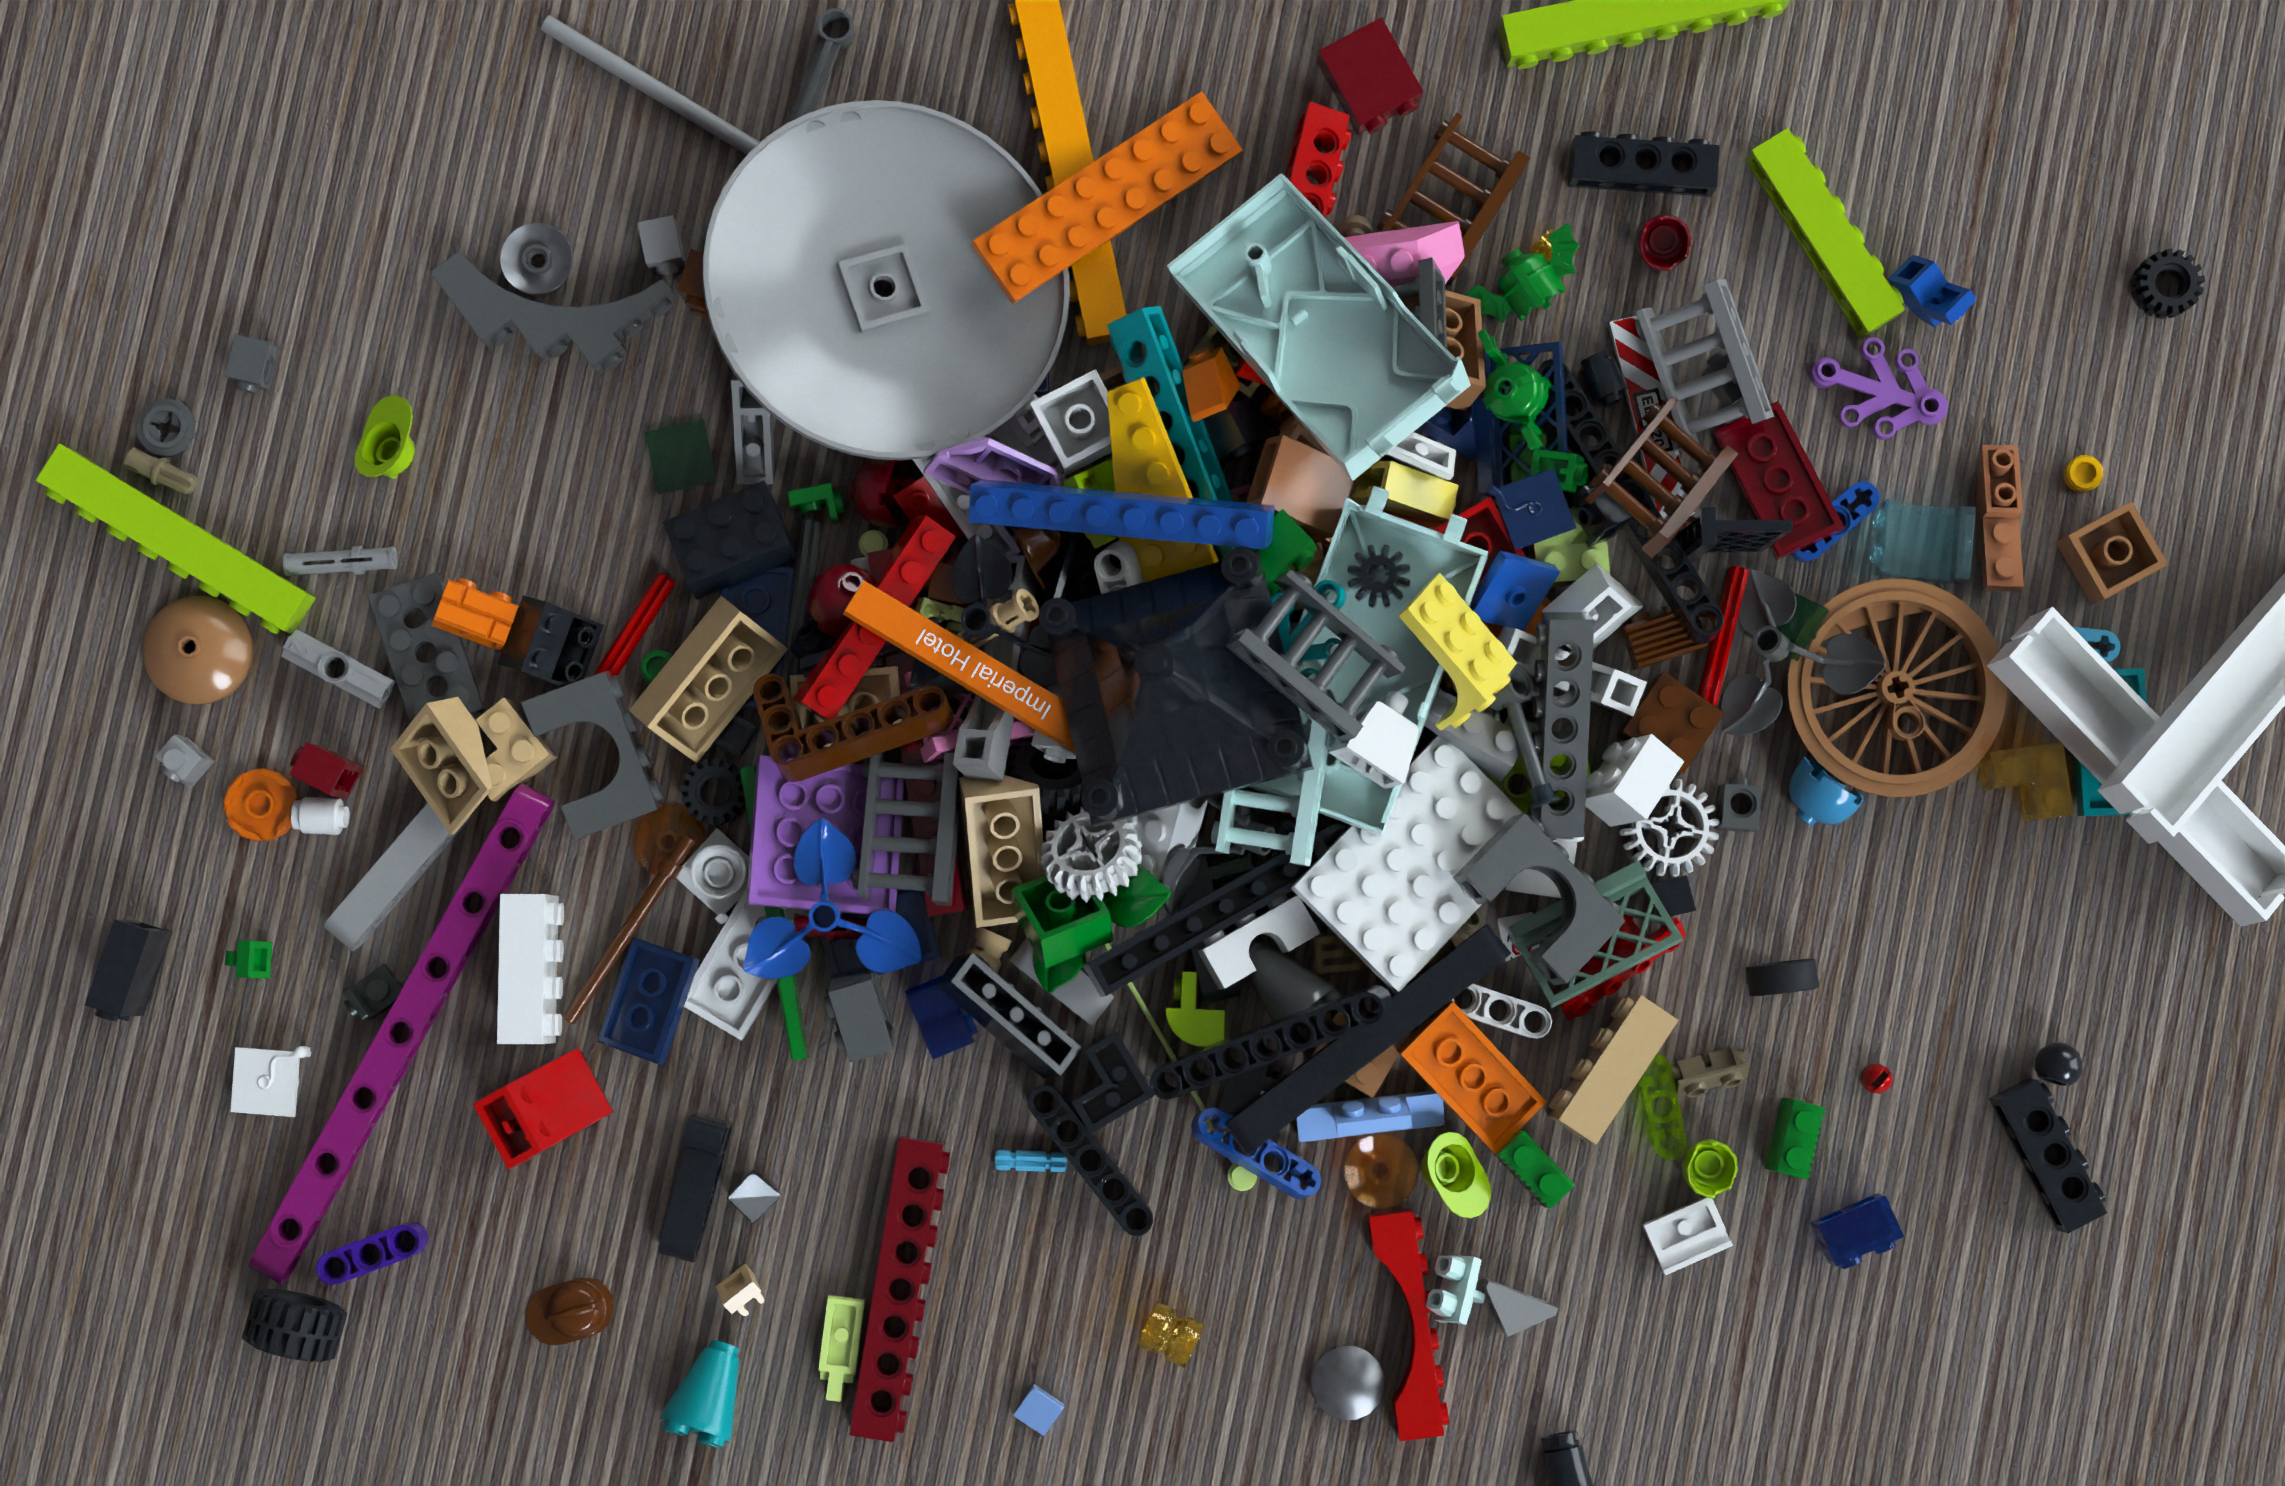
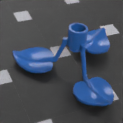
(825, 857)

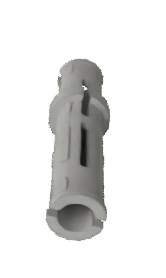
(382, 559)

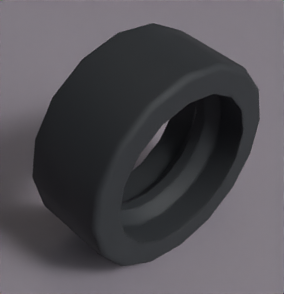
(1782, 977)

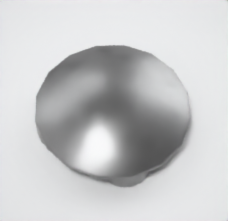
(1347, 1382)

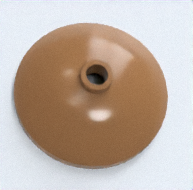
(221, 652)

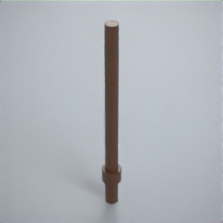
(668, 869)

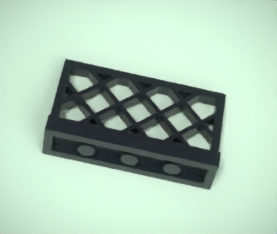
(1706, 534)

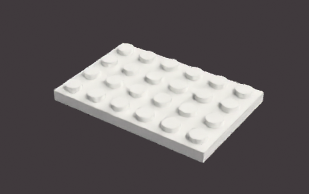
(1397, 891)

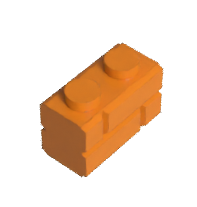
(475, 614)

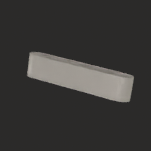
(389, 879)

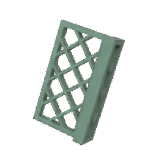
(1619, 888)

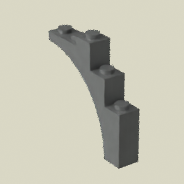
(549, 328)

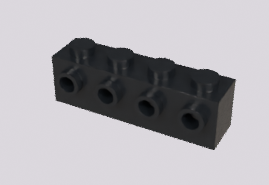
(1008, 1015)

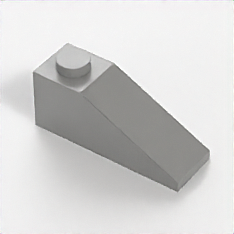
(752, 437)

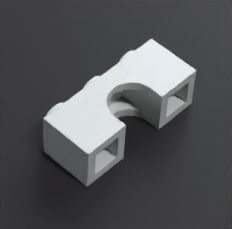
(1228, 954)

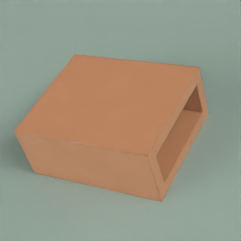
(1301, 483)

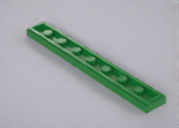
(787, 986)

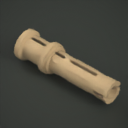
(1011, 614)

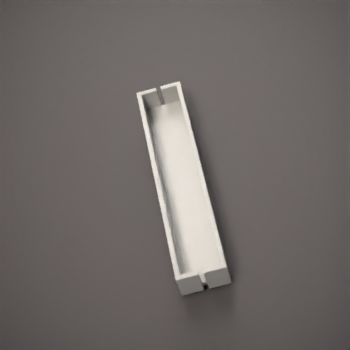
(2100, 725)
(2205, 726)

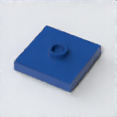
(1513, 590)

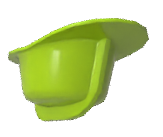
(386, 440)
(1456, 1175)

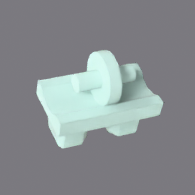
(1458, 1289)

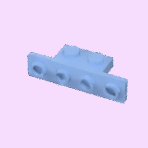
(1370, 1116)

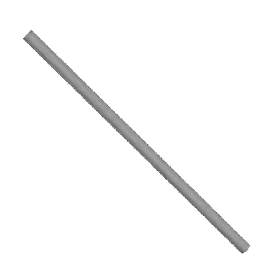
(648, 85)

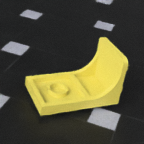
(1461, 646)

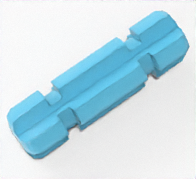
(1030, 1161)

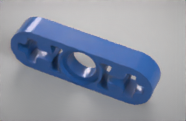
(1859, 512)

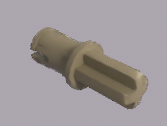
(160, 471)

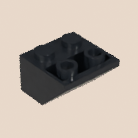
(550, 643)

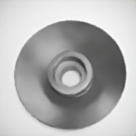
(529, 243)

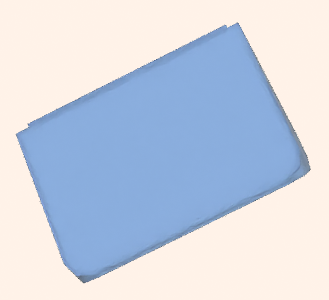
(1039, 1410)

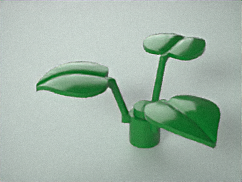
(1127, 909)

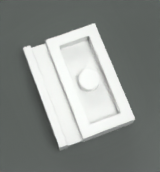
(1687, 1235)

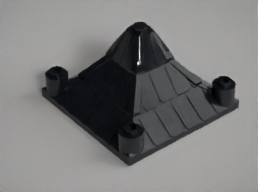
(1160, 698)

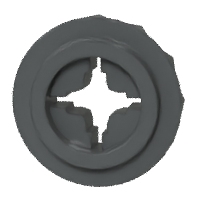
(159, 413)

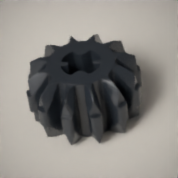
(1379, 563)

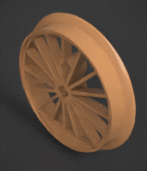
(1879, 602)

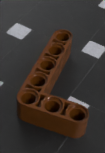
(844, 729)

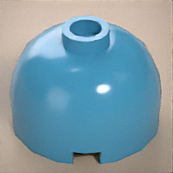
(1821, 795)

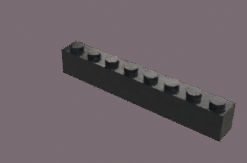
(1203, 917)

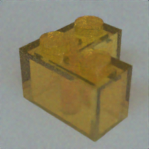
(2038, 772)

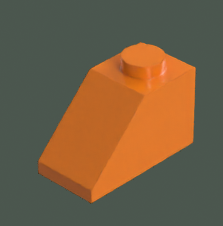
(1209, 383)

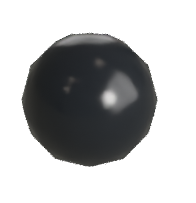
(2058, 1064)

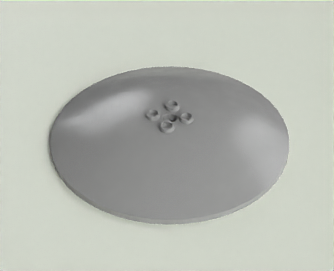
(861, 201)

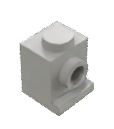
(183, 760)

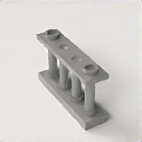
(1728, 335)

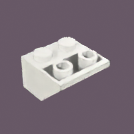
(1599, 597)

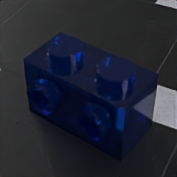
(1857, 1231)

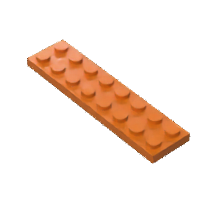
(1106, 197)

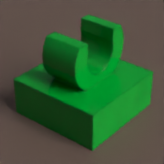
(251, 959)

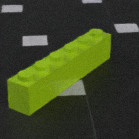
(1825, 233)

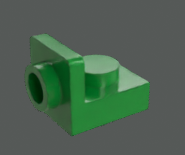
(1568, 467)
(811, 498)

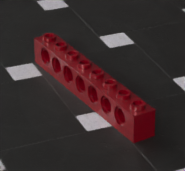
(867, 1418)

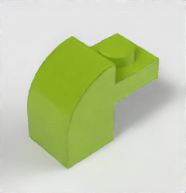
(1190, 1024)

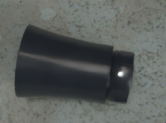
(1565, 1460)

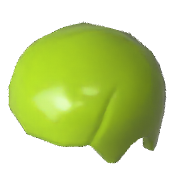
(1709, 1167)

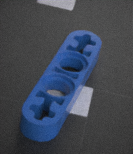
(1255, 1160)

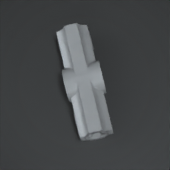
(320, 657)

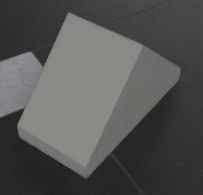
(1516, 1309)

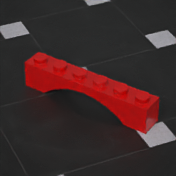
(852, 654)
(1416, 1401)

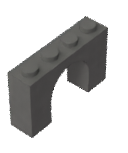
(599, 702)
(1586, 915)

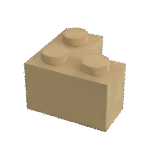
(518, 752)

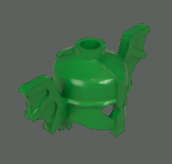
(1529, 278)
(1526, 396)

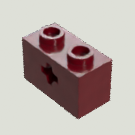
(325, 770)

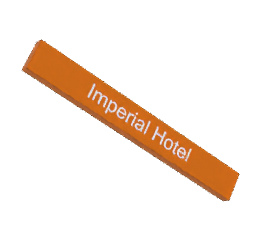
(960, 662)

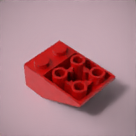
(543, 1108)

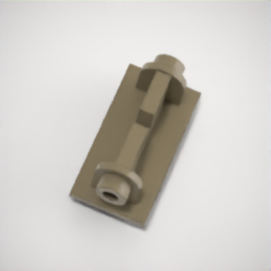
(1724, 1071)

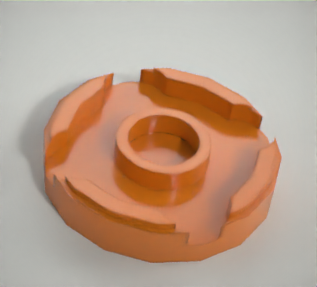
(260, 804)

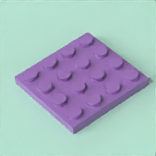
(788, 809)

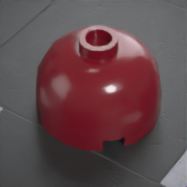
(874, 491)
(832, 594)

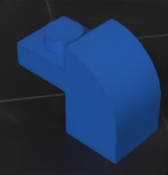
(1929, 293)

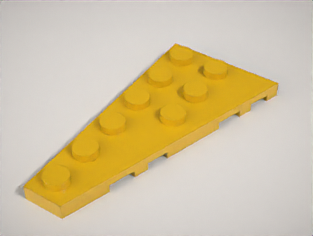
(1148, 465)

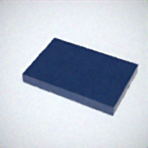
(912, 907)
(648, 1001)

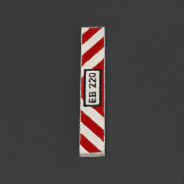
(1641, 394)

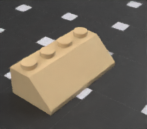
(708, 679)
(1000, 844)

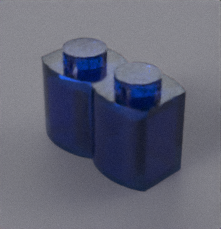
(940, 1019)

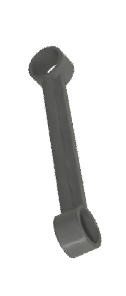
(822, 62)

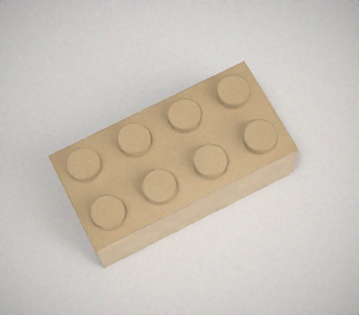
(1612, 1068)

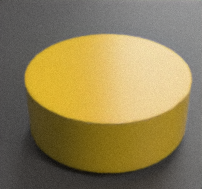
(2083, 473)

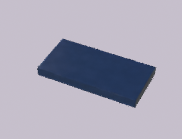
(768, 603)

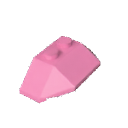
(1397, 252)

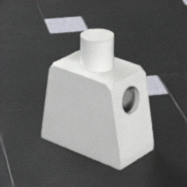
(1384, 743)

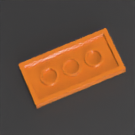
(1471, 1076)

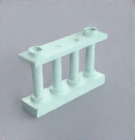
(1303, 807)

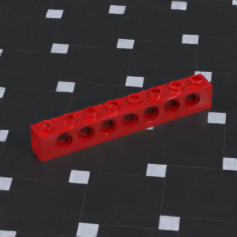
(1322, 127)

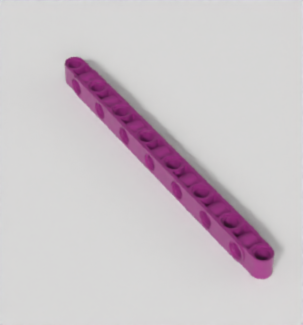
(387, 1056)

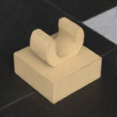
(739, 1289)

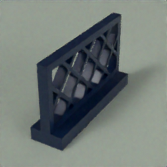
(1491, 431)

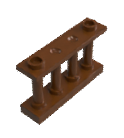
(1487, 199)
(1693, 485)

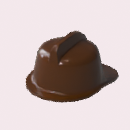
(1038, 547)
(569, 1311)

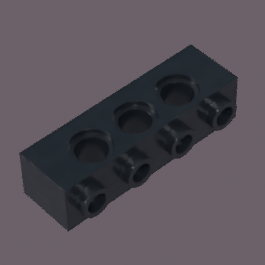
(1662, 178)
(2087, 1198)

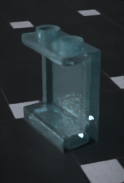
(1923, 542)

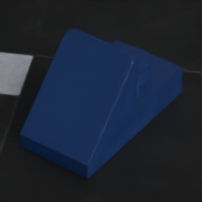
(1454, 430)

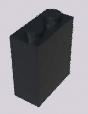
(127, 970)

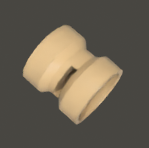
(990, 947)

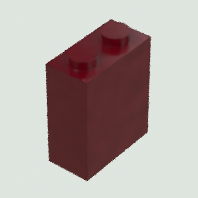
(1370, 77)

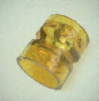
(1170, 1334)

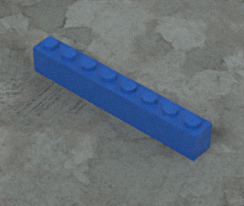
(1121, 514)

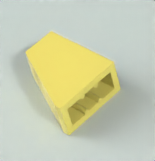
(1409, 491)

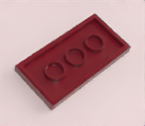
(1779, 480)

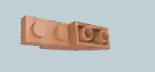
(1998, 517)

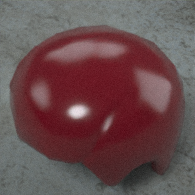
(1663, 242)

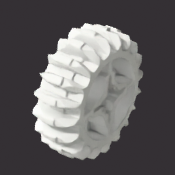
(1665, 844)
(1081, 873)

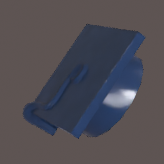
(1533, 508)

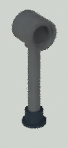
(1510, 697)

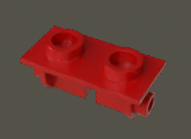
(920, 499)

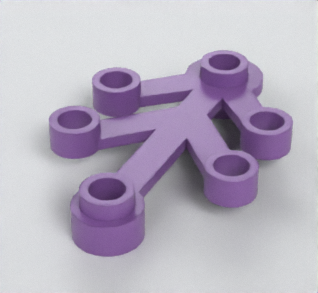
(1885, 391)

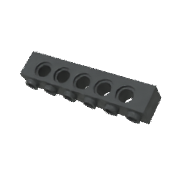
(1576, 630)

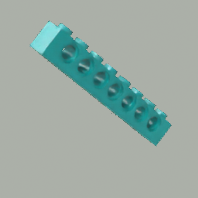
(1163, 363)

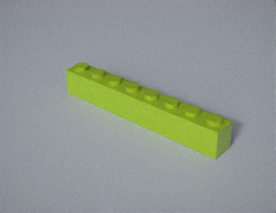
(1595, 24)
(175, 539)

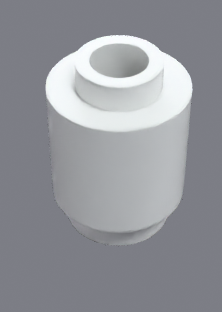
(319, 815)

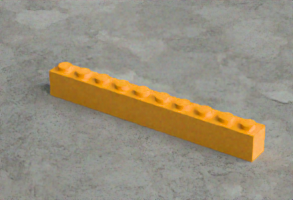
(1066, 150)

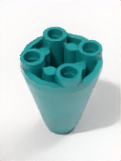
(706, 1397)

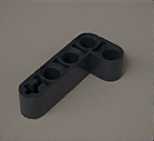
(695, 1186)

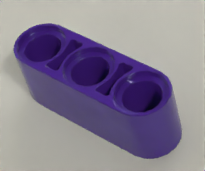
(355, 1256)

